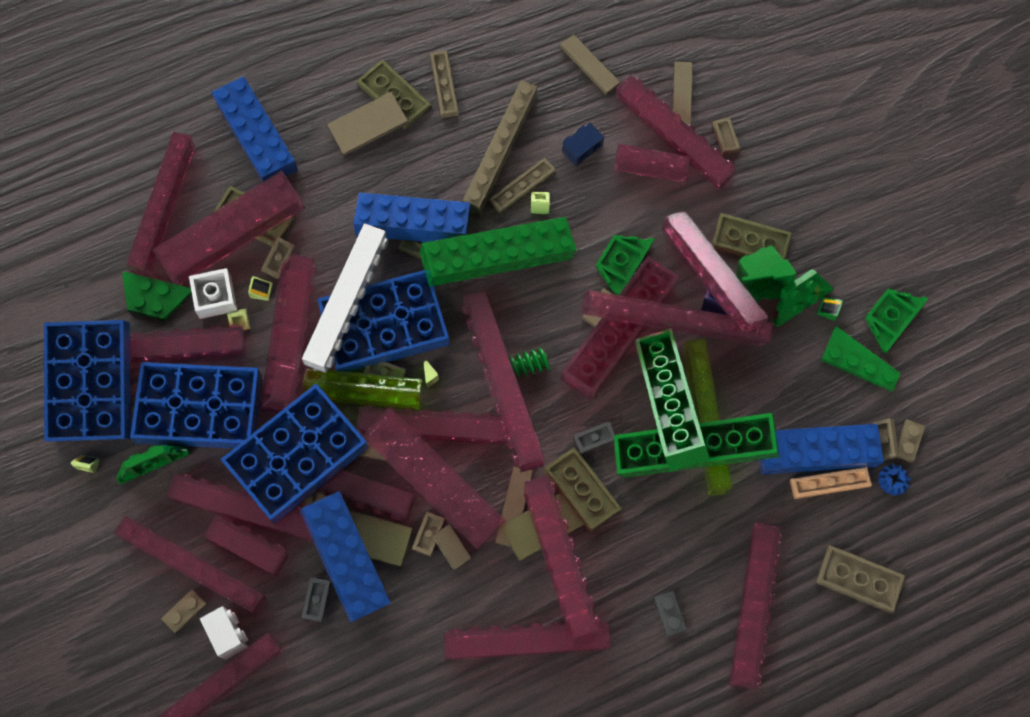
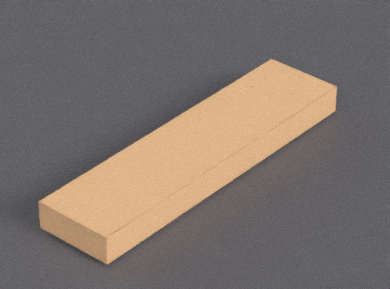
(830, 482)

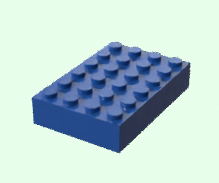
(391, 323)
(87, 381)
(195, 405)
(295, 453)

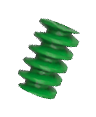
(531, 362)

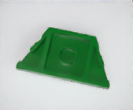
(622, 260)
(800, 295)
(152, 296)
(892, 316)
(154, 458)

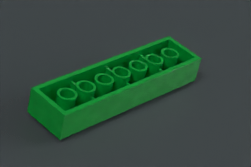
(497, 251)
(671, 400)
(726, 442)

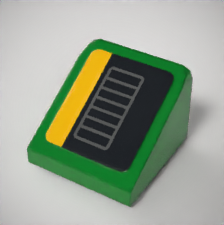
(830, 308)

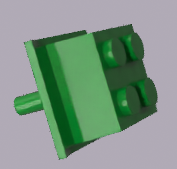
(765, 273)

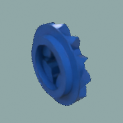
(886, 482)

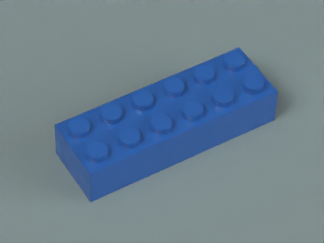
(254, 129)
(412, 217)
(826, 449)
(344, 556)

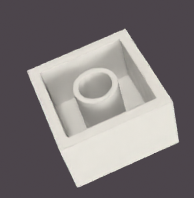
(213, 293)
(224, 632)

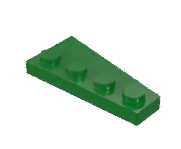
(857, 360)

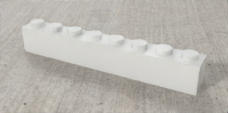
(344, 298)

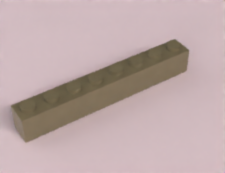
(500, 147)

